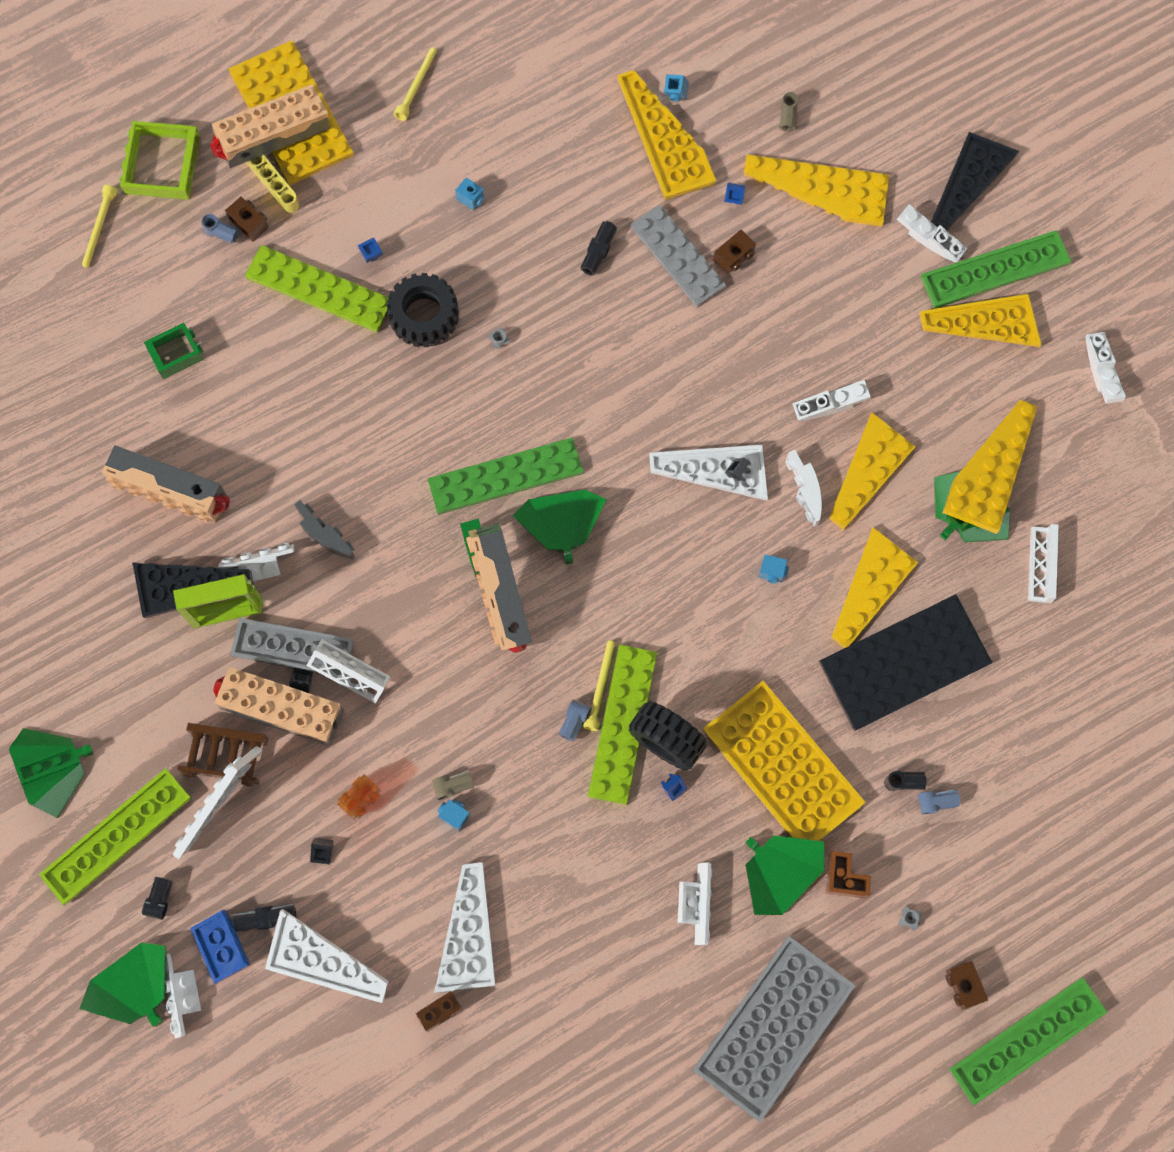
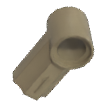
(788, 112)
(448, 785)

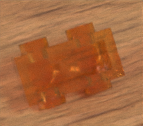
(359, 797)

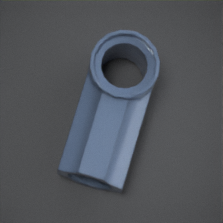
(220, 229)
(575, 718)
(933, 802)

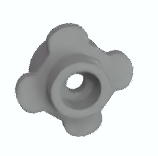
(498, 333)
(904, 921)

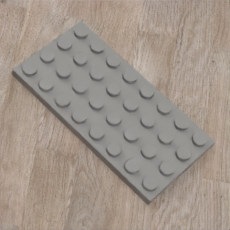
(773, 1028)

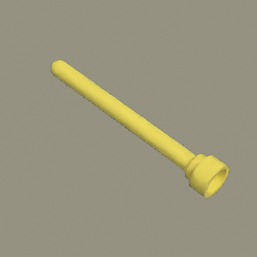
(402, 111)
(109, 192)
(591, 722)

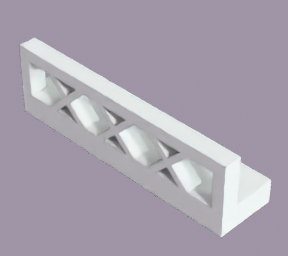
(1050, 560)
(350, 668)

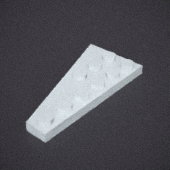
(709, 466)
(213, 801)
(468, 948)
(313, 958)

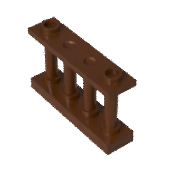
(217, 735)

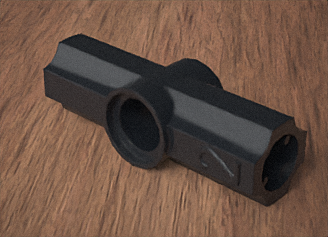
(598, 248)
(261, 918)

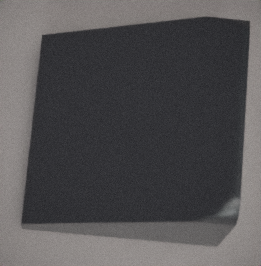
(301, 680)
(321, 851)

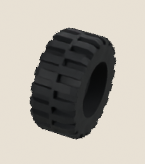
(423, 288)
(667, 735)

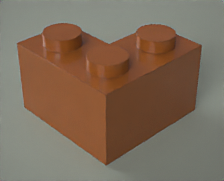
(840, 879)

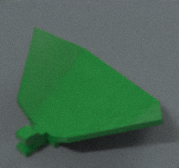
(561, 519)
(967, 531)
(47, 768)
(782, 872)
(130, 986)

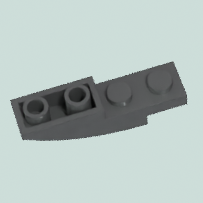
(324, 535)

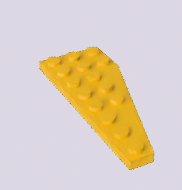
(672, 152)
(844, 192)
(986, 482)

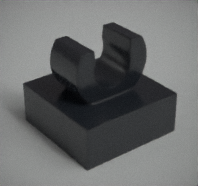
(736, 469)

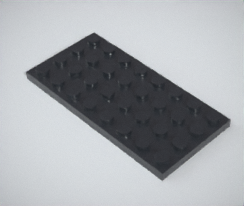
(905, 662)

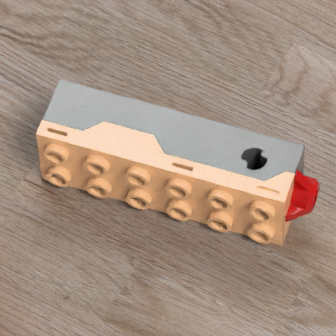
(269, 126)
(165, 484)
(500, 588)
(278, 706)

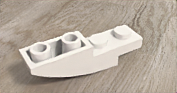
(930, 236)
(1103, 368)
(831, 402)
(809, 494)

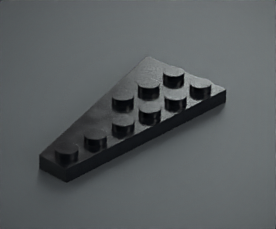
(973, 172)
(157, 583)

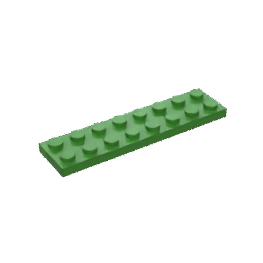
(995, 269)
(505, 476)
(1027, 1041)

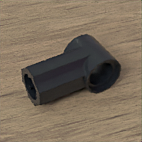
(907, 781)
(156, 904)

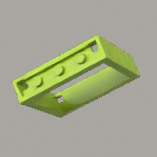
(160, 130)
(190, 597)

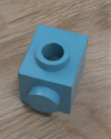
(676, 87)
(470, 193)
(773, 569)
(453, 814)

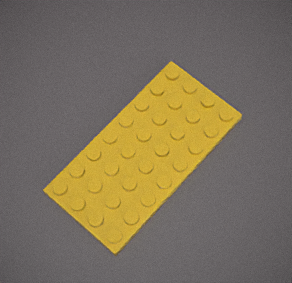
(278, 74)
(783, 765)

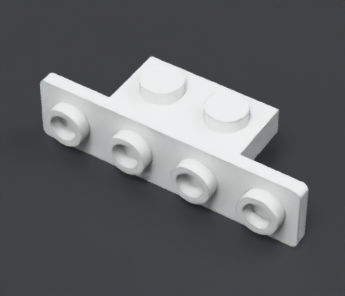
(261, 564)
(695, 903)
(181, 996)

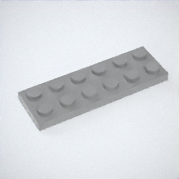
(678, 256)
(282, 644)

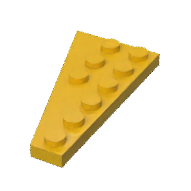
(995, 320)
(875, 460)
(875, 580)

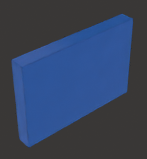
(220, 946)

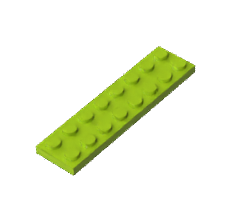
(318, 288)
(616, 745)
(115, 837)

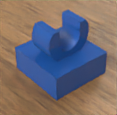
(734, 193)
(370, 250)
(674, 786)

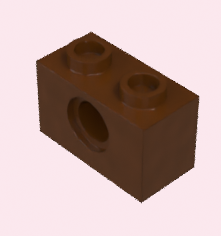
(250, 227)
(738, 242)
(976, 992)
(439, 1011)

